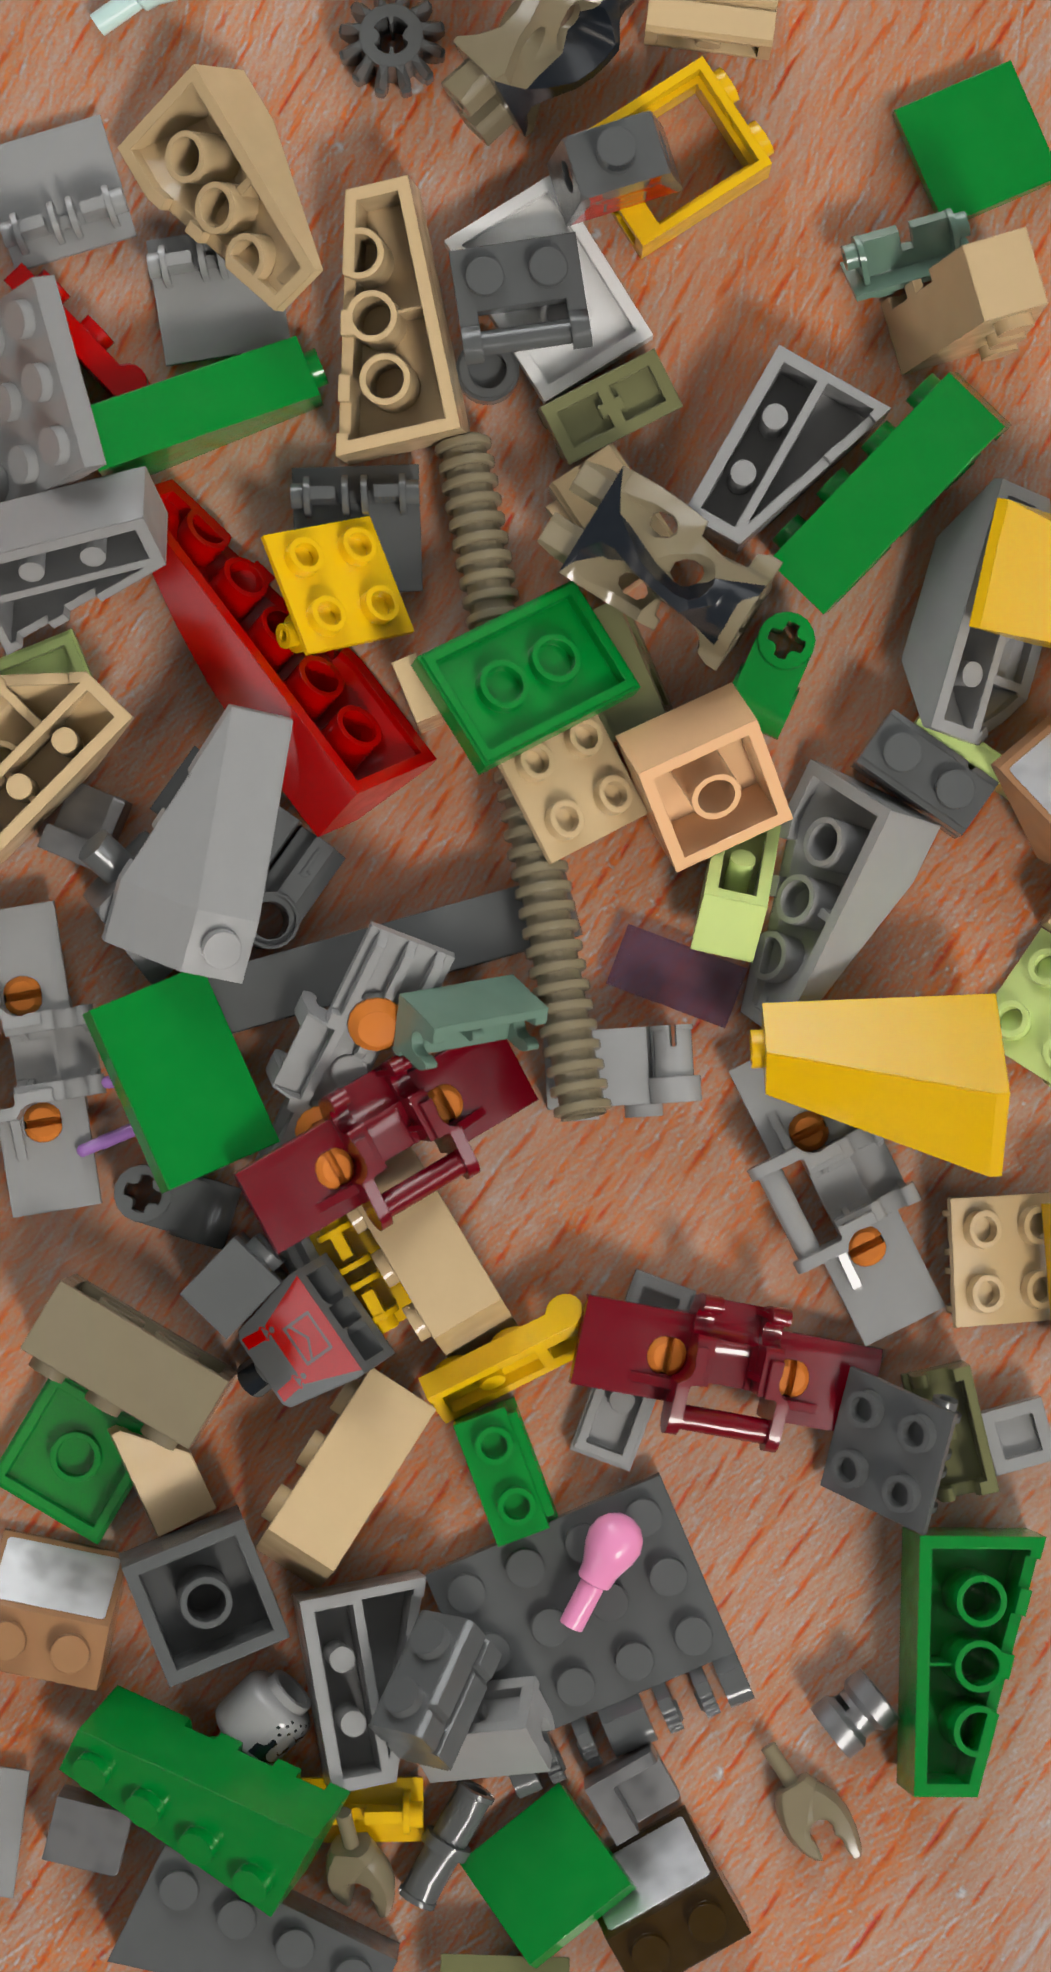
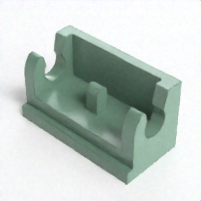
(465, 1017)

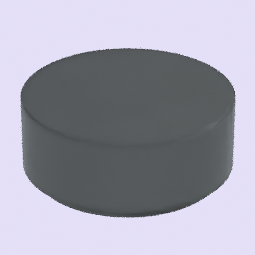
(489, 381)

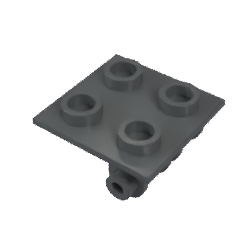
(380, 491)
(890, 1449)

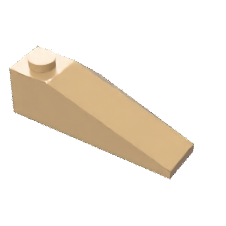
(223, 173)

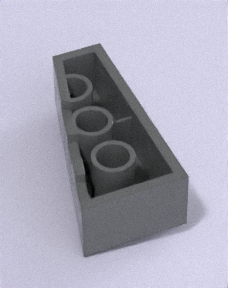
(201, 1925)

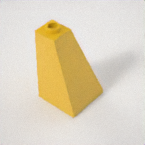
(1016, 576)
(897, 1068)

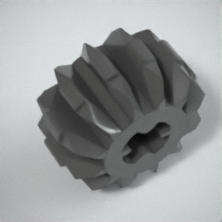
(392, 19)

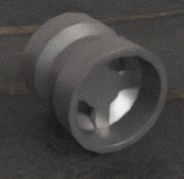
(855, 1713)

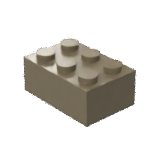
(127, 1362)

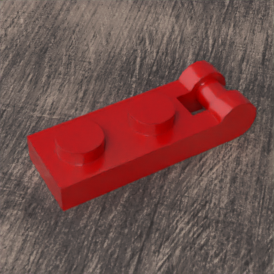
(91, 345)

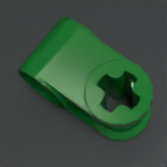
(770, 682)

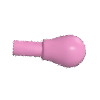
(609, 1550)

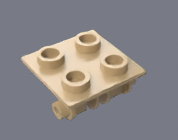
(573, 789)
(997, 1259)

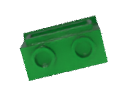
(505, 1471)

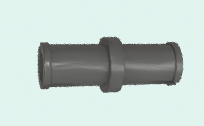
(446, 1844)

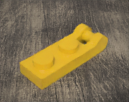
(506, 1362)

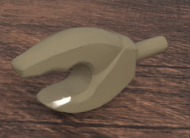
(806, 1800)
(359, 1860)

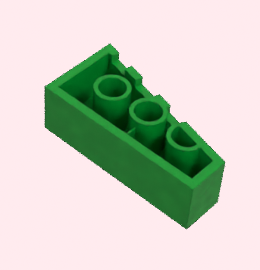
(889, 490)
(956, 1648)
(204, 1796)

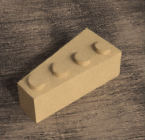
(397, 350)

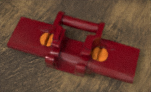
(372, 1120)
(722, 1343)

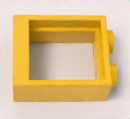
(746, 141)

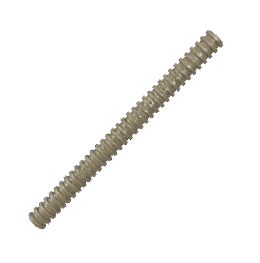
(541, 885)

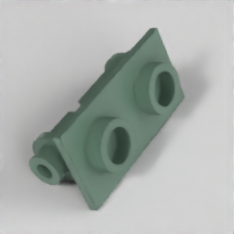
(881, 265)

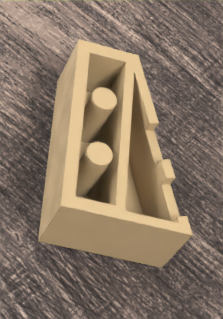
(977, 303)
(436, 1267)
(342, 1476)

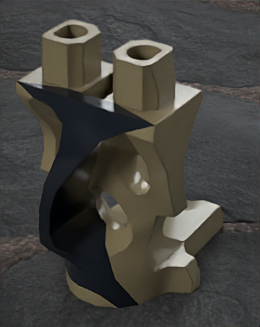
(529, 58)
(622, 541)

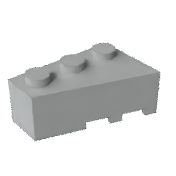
(76, 547)

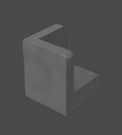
(82, 817)
(630, 1791)
(86, 1832)

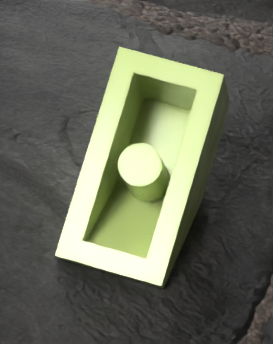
(736, 898)

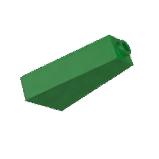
(208, 407)

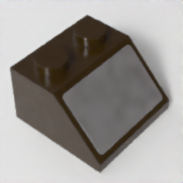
(680, 1901)

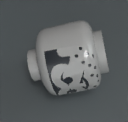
(265, 1714)

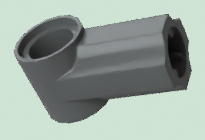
(297, 882)

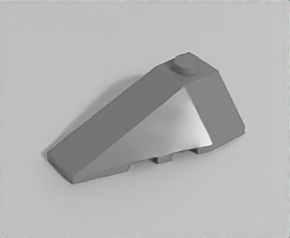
(204, 868)
(839, 877)

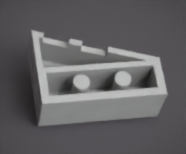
(780, 446)
(349, 1651)

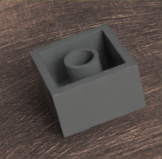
(203, 1596)

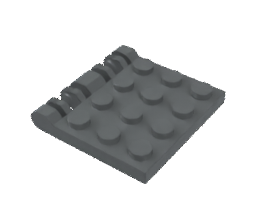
(639, 1636)

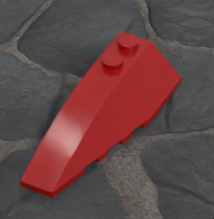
(346, 734)

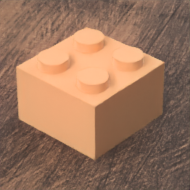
(704, 776)

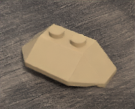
(50, 742)

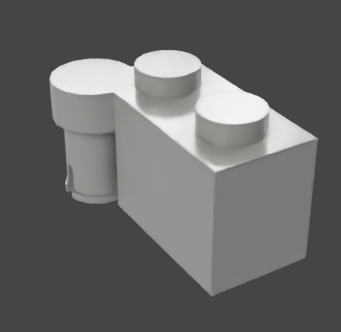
(643, 1069)

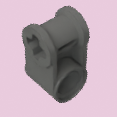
(194, 1211)

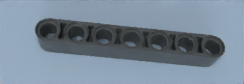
(472, 929)

